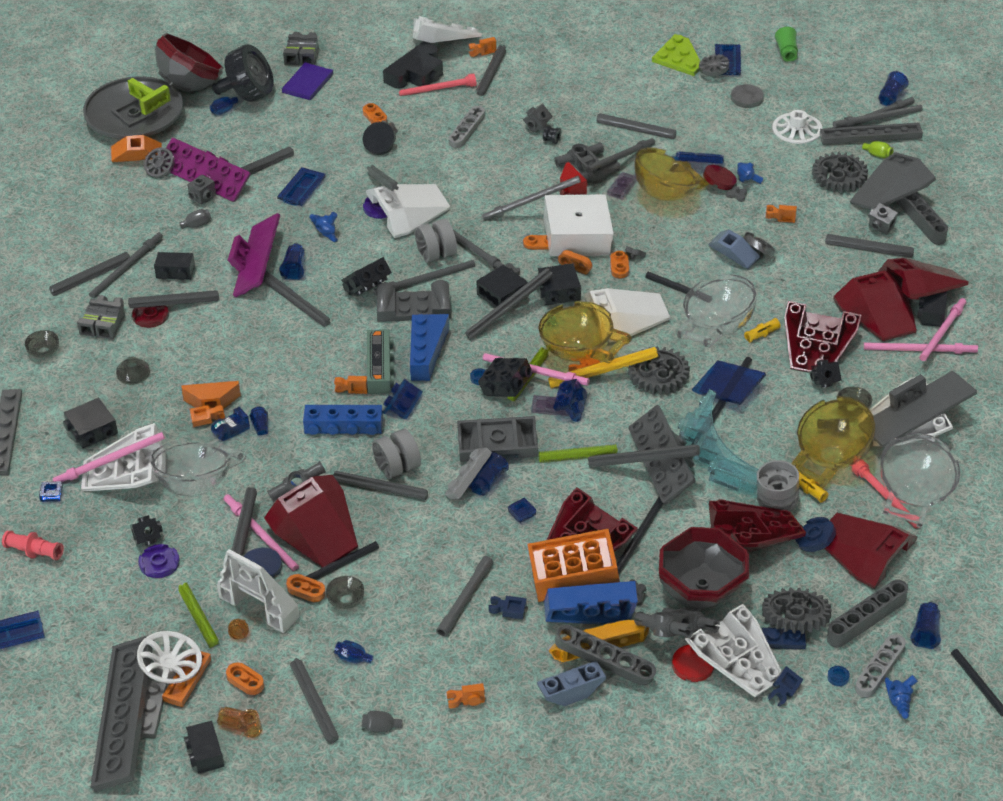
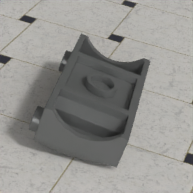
(402, 305)
(499, 435)

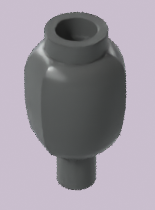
(196, 219)
(380, 721)

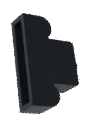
(417, 66)

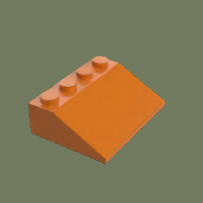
(573, 561)

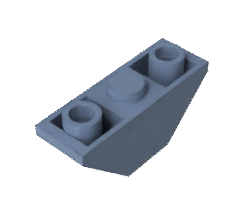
(735, 248)
(572, 684)

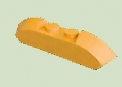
(617, 633)

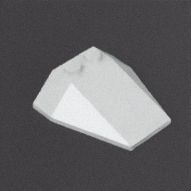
(128, 471)

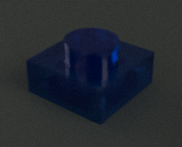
(50, 491)
(522, 510)

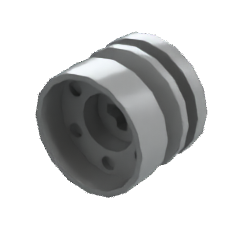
(778, 485)

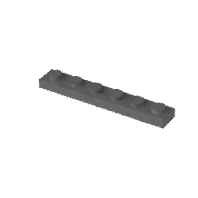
(871, 133)
(9, 413)

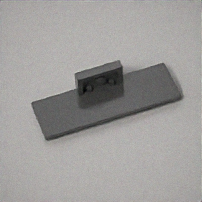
(919, 403)
(668, 475)

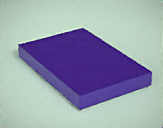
(307, 81)

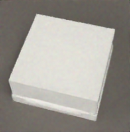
(578, 224)

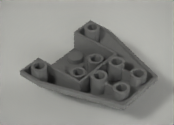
(893, 180)

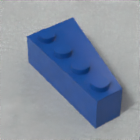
(427, 339)
(591, 603)

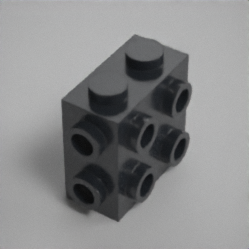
(366, 277)
(499, 285)
(562, 286)
(505, 377)
(90, 423)

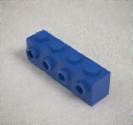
(343, 419)

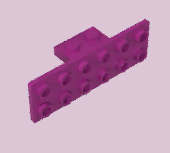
(193, 162)
(253, 256)

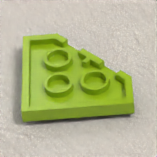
(678, 55)

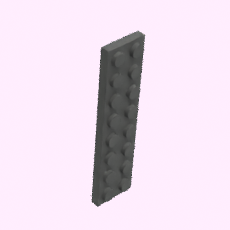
(121, 717)

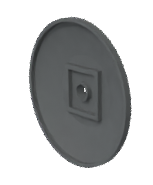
(112, 107)

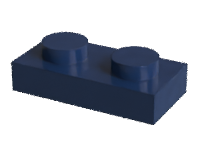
(784, 640)

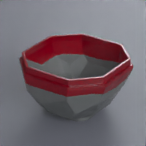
(185, 64)
(702, 567)

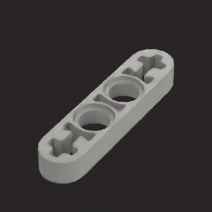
(464, 126)
(878, 665)

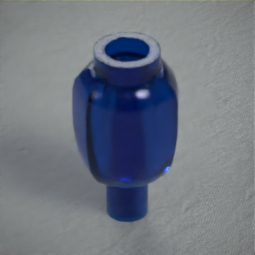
(222, 105)
(352, 652)

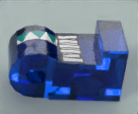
(231, 425)

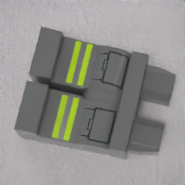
(301, 47)
(100, 316)

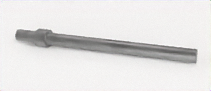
(500, 210)

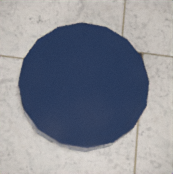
(819, 534)
(266, 558)

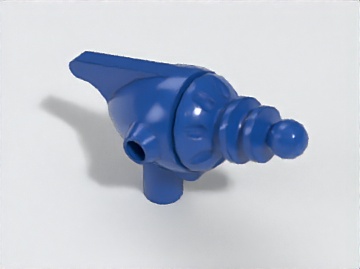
(746, 172)
(325, 225)
(900, 694)

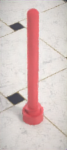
(469, 80)
(862, 469)

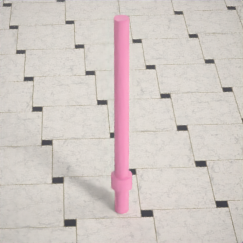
(955, 312)
(957, 348)
(547, 372)
(73, 473)
(236, 509)

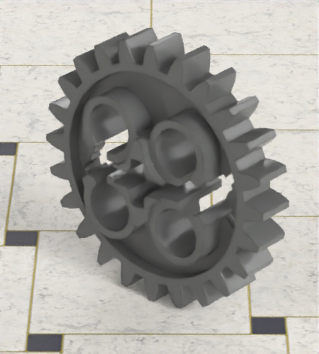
(840, 174)
(658, 375)
(797, 613)

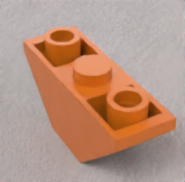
(133, 148)
(211, 394)

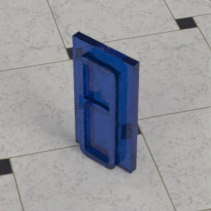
(733, 53)
(699, 157)
(301, 186)
(20, 629)

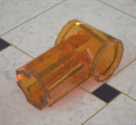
(245, 721)

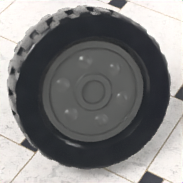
(246, 73)

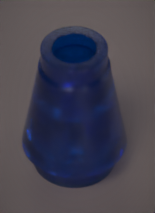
(259, 419)

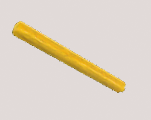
(617, 363)

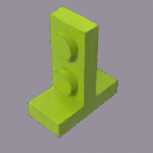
(149, 98)

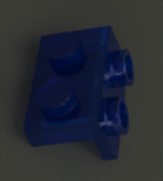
(572, 398)
(403, 399)

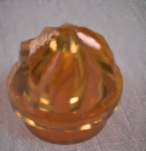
(238, 629)

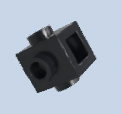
(825, 373)
(139, 534)

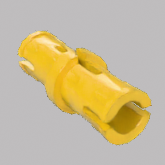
(771, 326)
(810, 487)

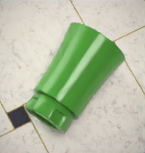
(787, 43)

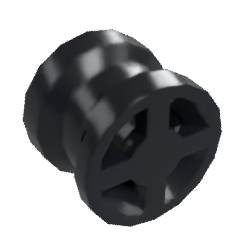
(552, 134)

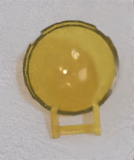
(664, 177)
(581, 332)
(834, 437)

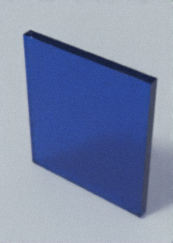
(729, 382)

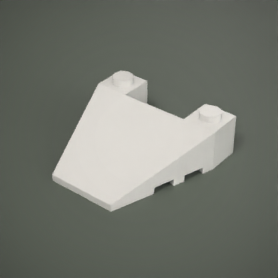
(246, 577)

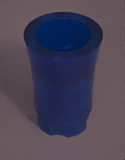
(893, 87)
(293, 263)
(489, 474)
(927, 626)

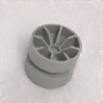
(436, 240)
(396, 453)

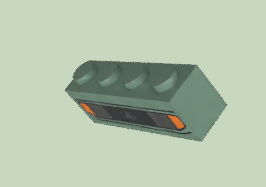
(378, 361)

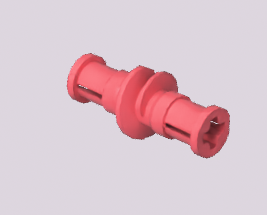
(32, 545)

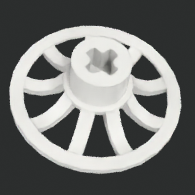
(799, 122)
(169, 662)

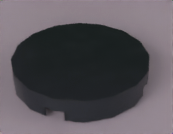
(379, 138)

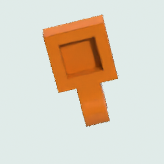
(783, 214)
(203, 415)
(469, 695)

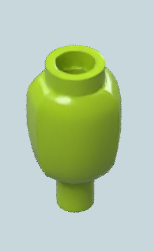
(878, 149)

